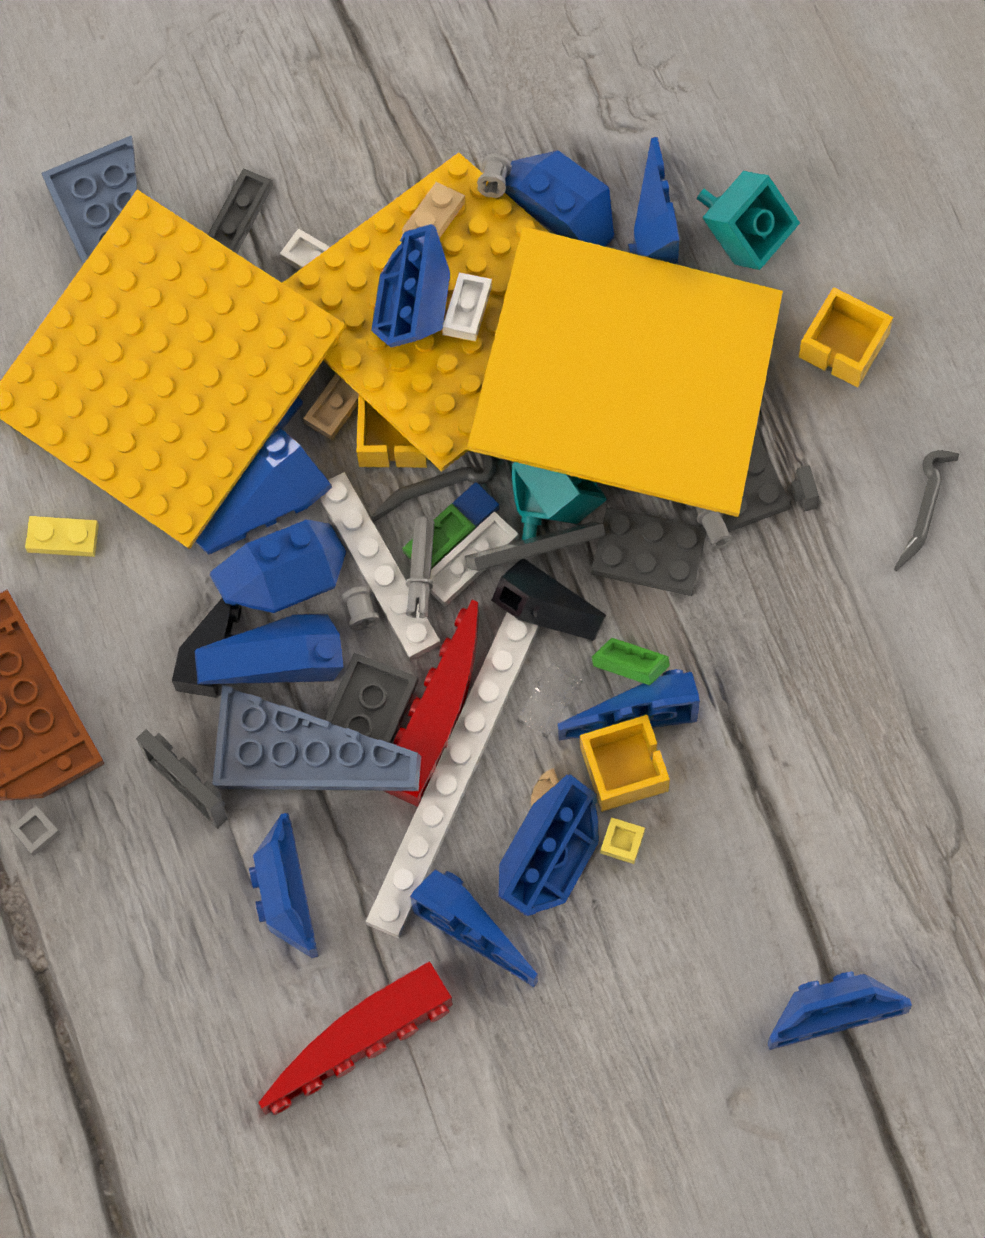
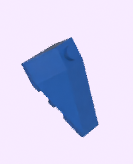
(655, 222)
(282, 651)
(453, 910)

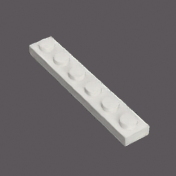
(377, 566)

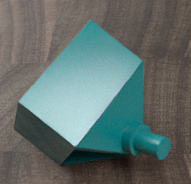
(749, 219)
(552, 497)

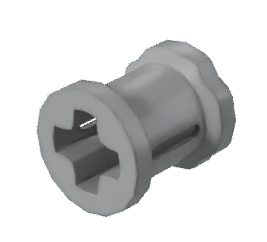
(491, 173)
(360, 608)

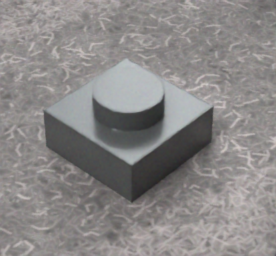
(805, 489)

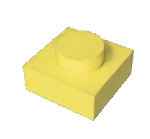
(622, 840)

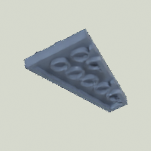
(93, 192)
(291, 750)

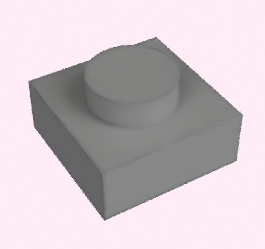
(35, 830)

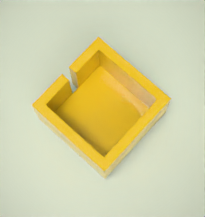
(845, 337)
(381, 443)
(622, 763)

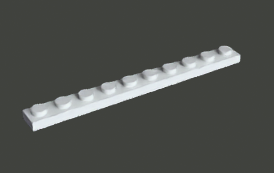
(452, 775)

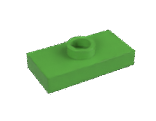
(449, 530)
(630, 661)

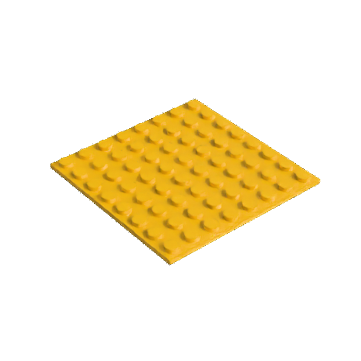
(165, 367)
(627, 371)
(435, 382)

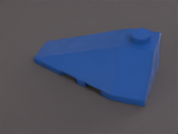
(272, 485)
(667, 702)

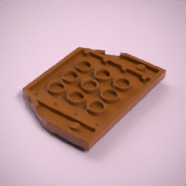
(39, 729)

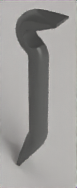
(436, 483)
(928, 503)

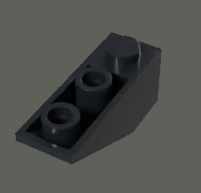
(543, 601)
(213, 628)

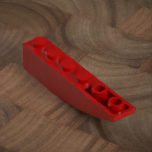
(442, 702)
(361, 1033)

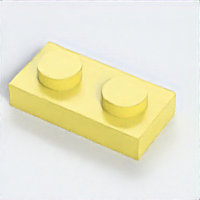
(61, 536)

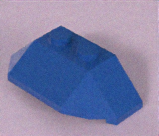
(562, 197)
(412, 289)
(282, 567)
(550, 848)
(282, 888)
(836, 1007)

